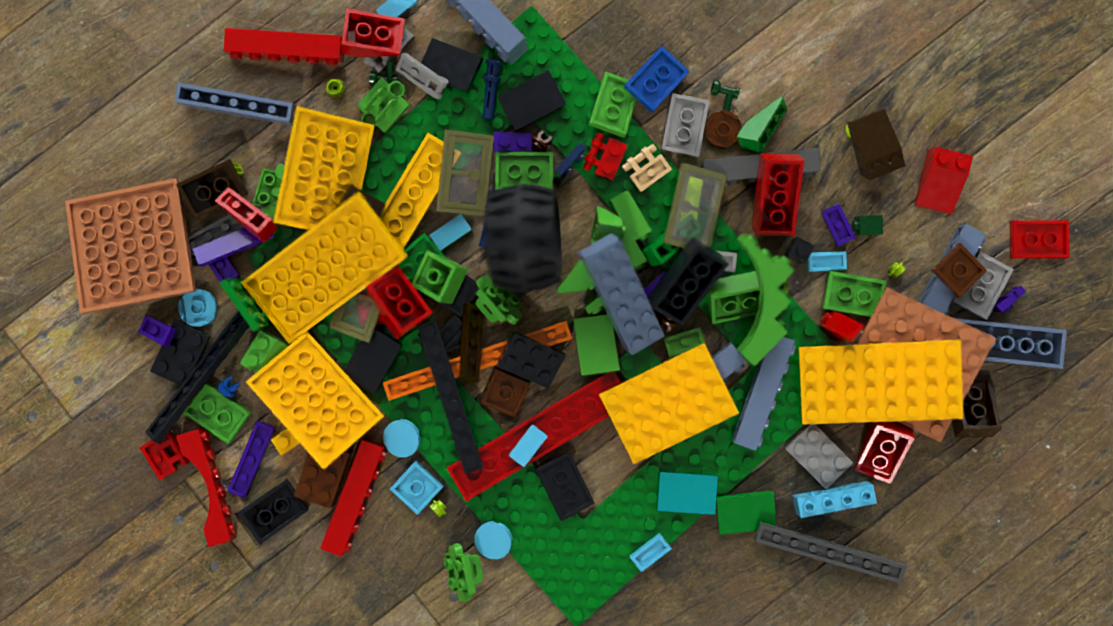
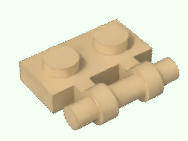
(650, 172)

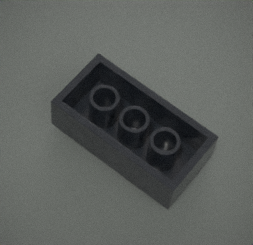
(687, 281)

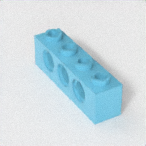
(834, 499)

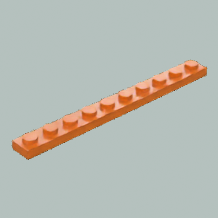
(489, 356)

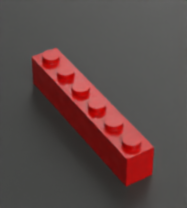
(283, 45)
(353, 497)

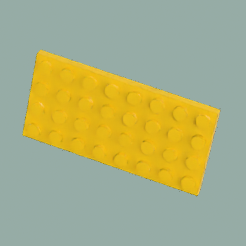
(324, 268)
(881, 382)

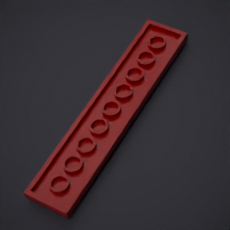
(559, 422)

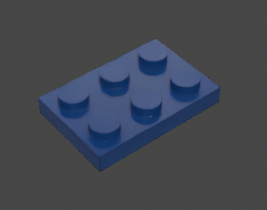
(656, 79)

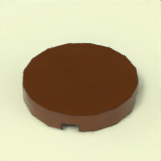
(722, 129)

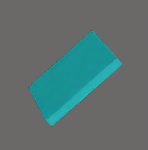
(687, 493)

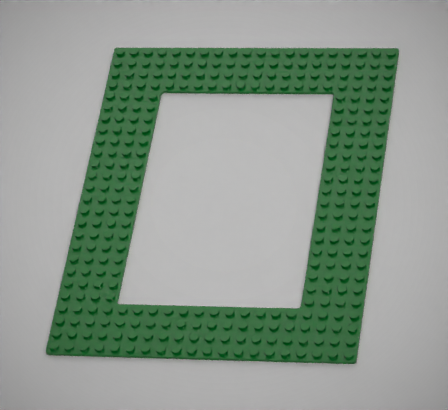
(578, 558)

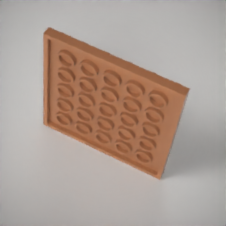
(130, 246)
(906, 320)

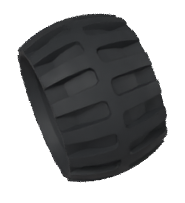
(523, 237)

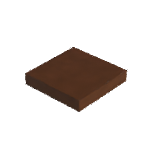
(959, 270)
(505, 393)

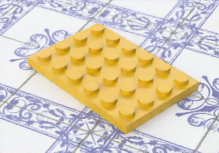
(320, 163)
(315, 400)
(668, 403)

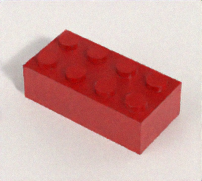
(777, 194)

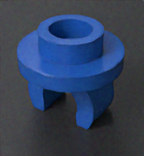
(227, 387)

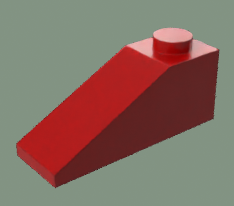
(247, 215)
(840, 326)

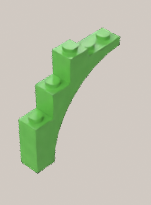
(635, 229)
(767, 327)

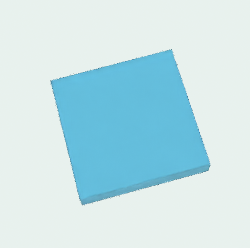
(416, 487)

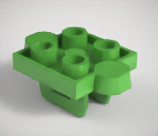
(384, 104)
(268, 190)
(499, 300)
(463, 572)

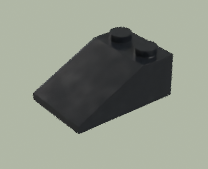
(271, 512)

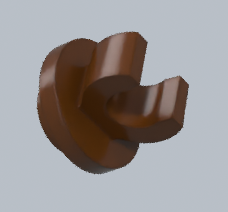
(540, 144)
(665, 320)

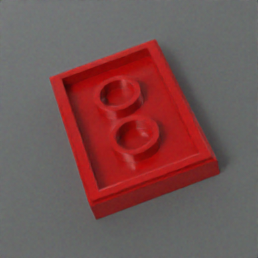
(1039, 239)

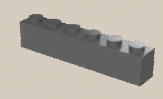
(746, 167)

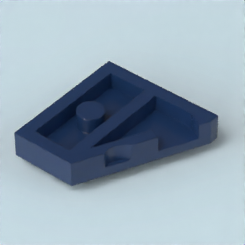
(567, 165)

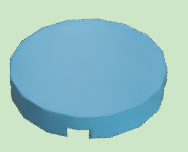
(198, 308)
(401, 438)
(493, 540)

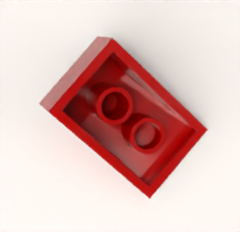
(371, 34)
(942, 179)
(398, 302)
(884, 450)

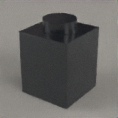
(799, 250)

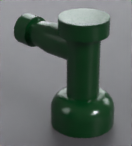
(374, 77)
(730, 93)

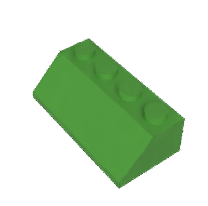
(735, 297)

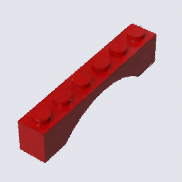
(196, 448)

